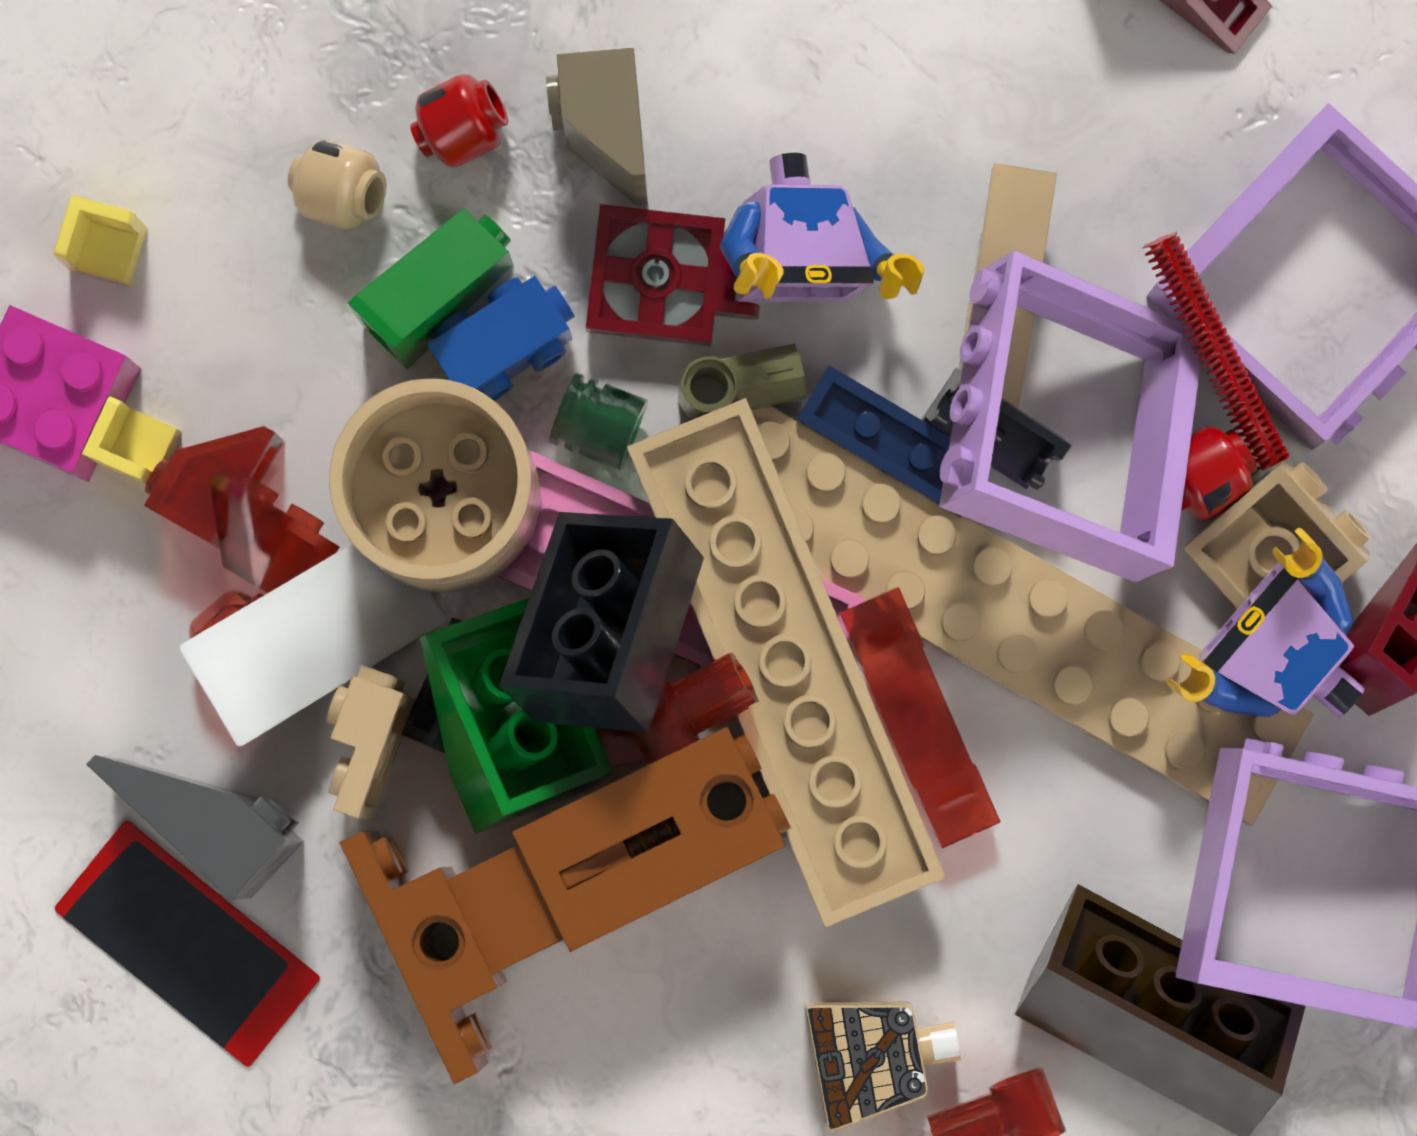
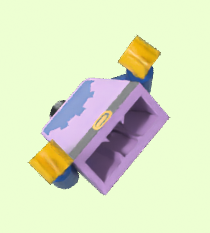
(808, 243)
(1280, 644)

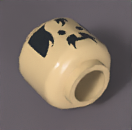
(337, 185)

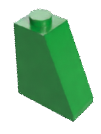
(432, 284)

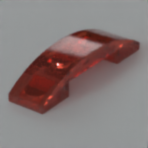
(918, 717)

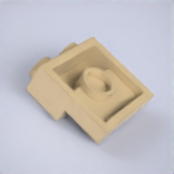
(1240, 541)
(371, 720)

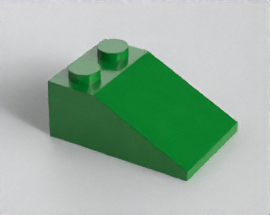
(492, 748)

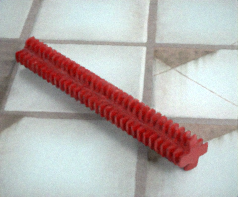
(1217, 350)

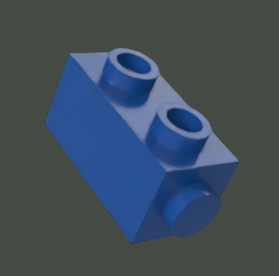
(512, 333)

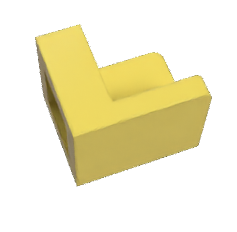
(100, 240)
(130, 441)

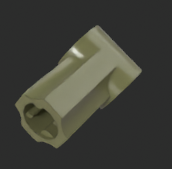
(761, 377)

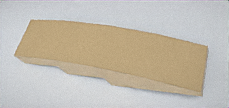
(1018, 221)

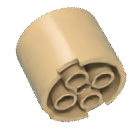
(397, 452)

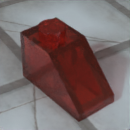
(182, 488)

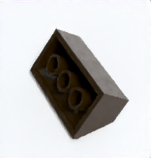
(1115, 996)

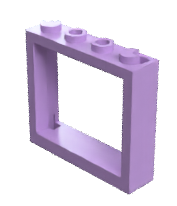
(1387, 185)
(1160, 431)
(1215, 869)

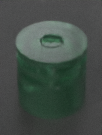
(598, 421)

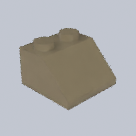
(600, 112)

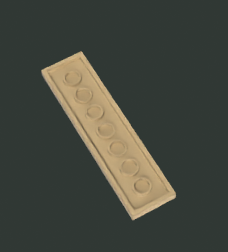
(814, 716)

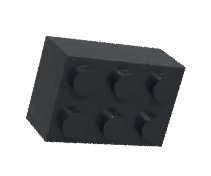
(602, 621)

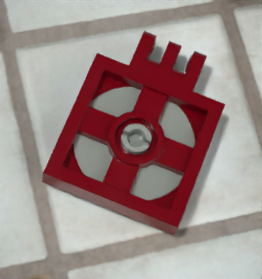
(661, 276)

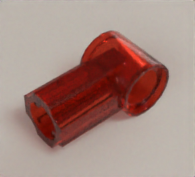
(696, 705)
(1012, 1108)

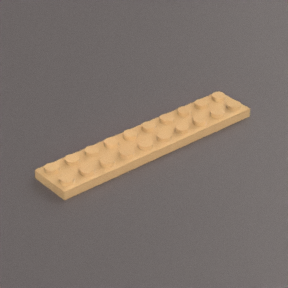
(1014, 615)

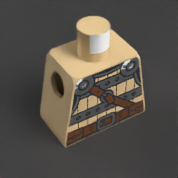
(873, 1057)

